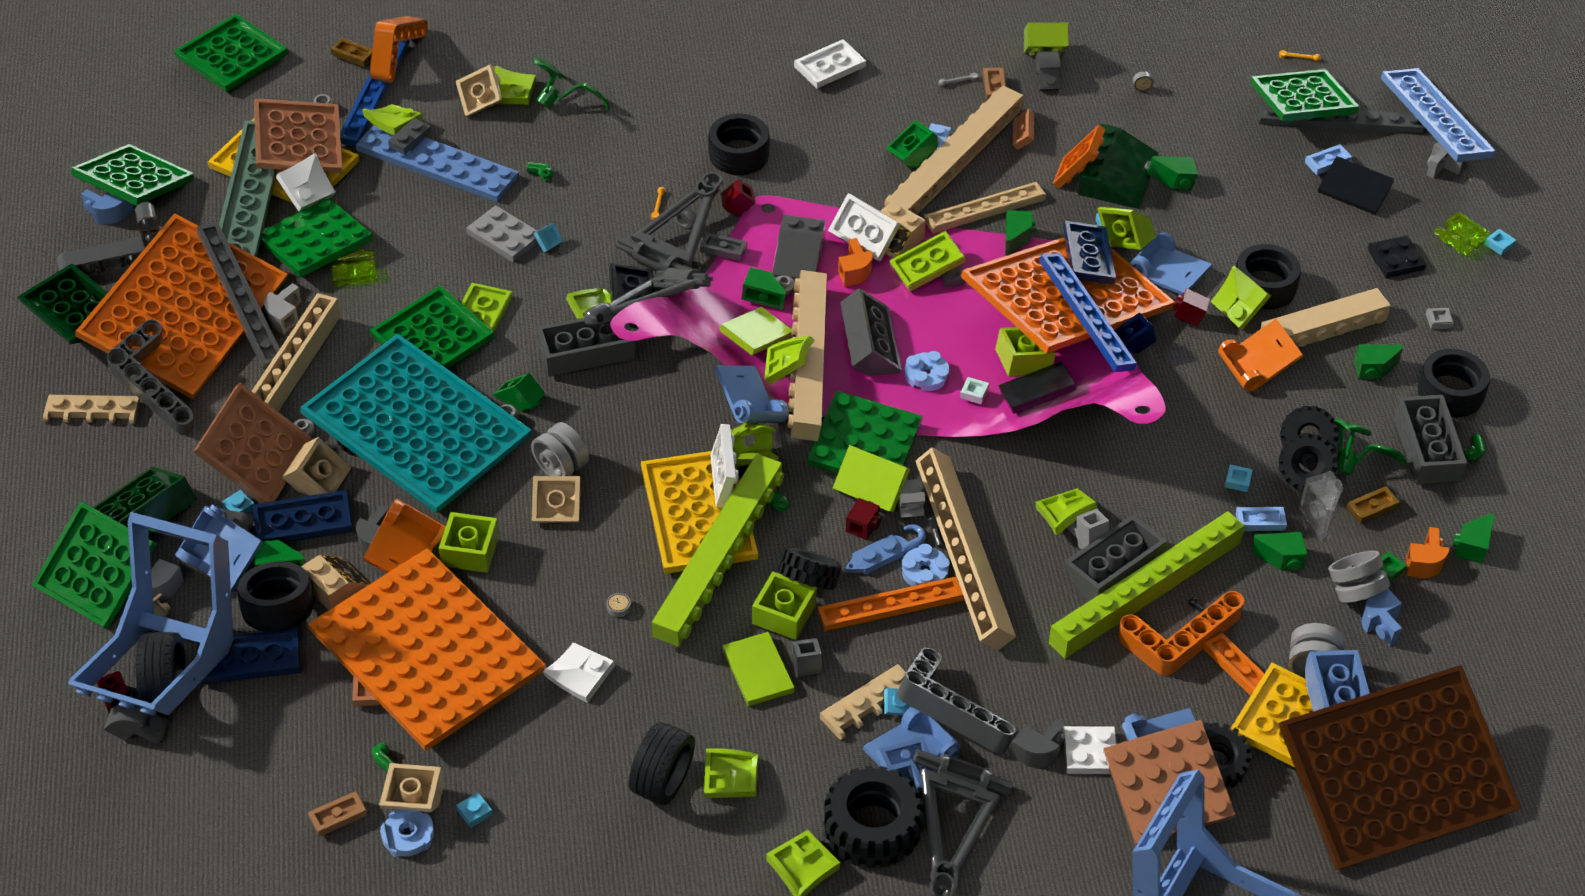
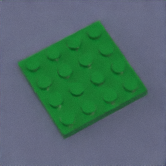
(231, 52)
(1304, 95)
(132, 174)
(315, 237)
(437, 327)
(865, 425)
(90, 566)

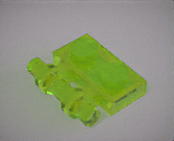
(1464, 228)
(356, 272)

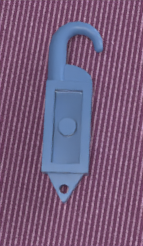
(884, 551)

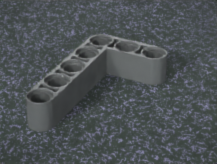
(114, 255)
(146, 380)
(951, 708)

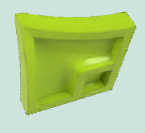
(515, 87)
(391, 118)
(1240, 298)
(584, 299)
(786, 357)
(1063, 508)
(730, 773)
(802, 863)

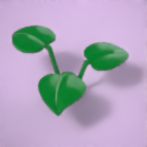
(550, 94)
(1347, 457)

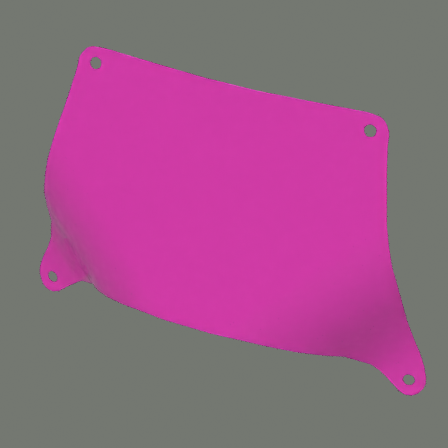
(927, 319)

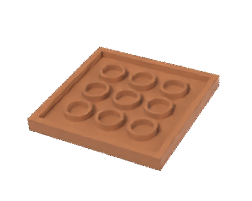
(294, 131)
(251, 444)
(1149, 766)

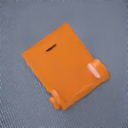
(1260, 356)
(402, 536)

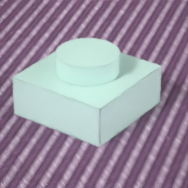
(974, 390)

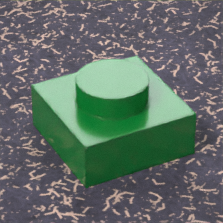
(1392, 566)

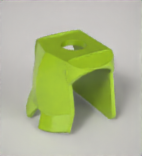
(762, 445)

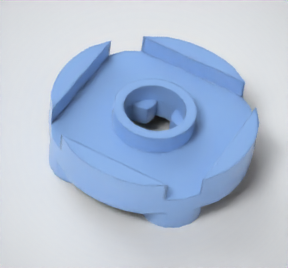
(931, 361)
(924, 556)
(410, 844)

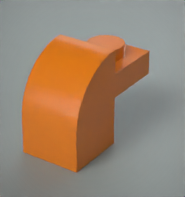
(856, 266)
(1427, 559)

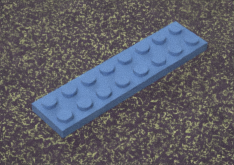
(1438, 115)
(443, 164)

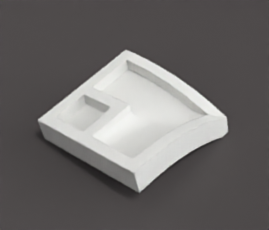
(306, 183)
(579, 671)

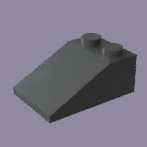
(798, 246)

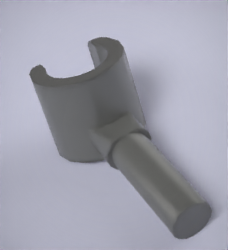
(933, 527)

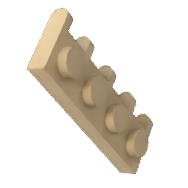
(92, 407)
(861, 702)

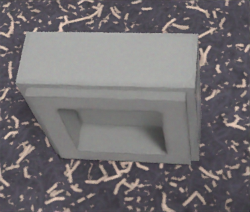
(1439, 318)

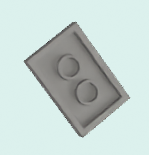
(503, 233)

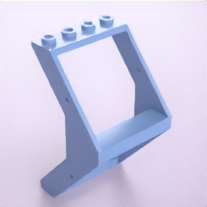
(140, 618)
(1195, 847)

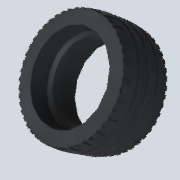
(741, 160)
(1275, 260)
(1460, 365)
(278, 613)
(158, 663)
(661, 763)

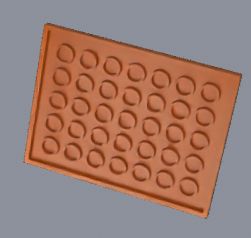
(181, 291)
(1033, 303)
(426, 648)

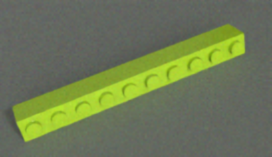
(717, 551)
(1145, 584)

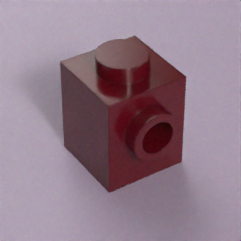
(738, 197)
(1191, 307)
(863, 519)
(114, 683)

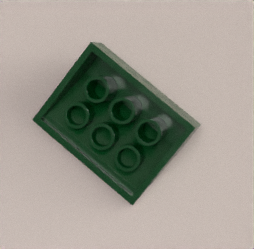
(1119, 169)
(64, 301)
(151, 494)

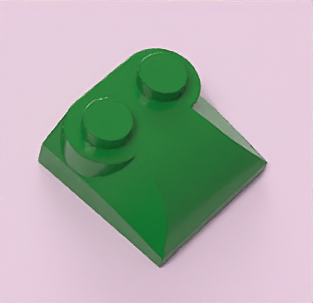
(914, 145)

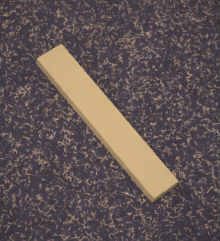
(984, 207)

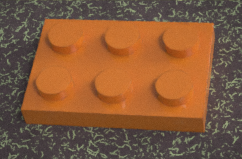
(1079, 156)

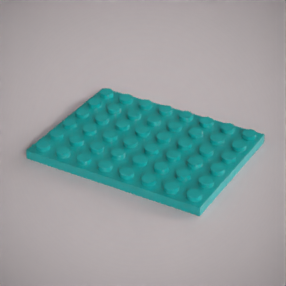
(416, 422)

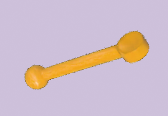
(1283, 54)
(661, 191)

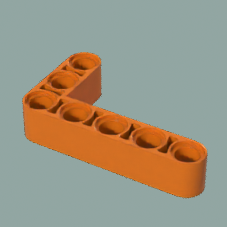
(386, 43)
(1171, 654)

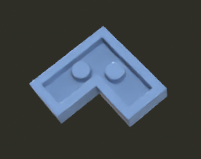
(900, 757)

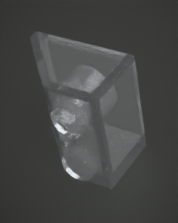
(1321, 502)

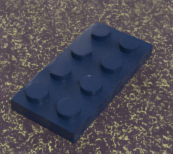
(1089, 252)
(303, 517)
(258, 656)

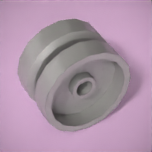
(560, 451)
(1359, 576)
(1312, 638)

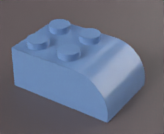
(1334, 677)

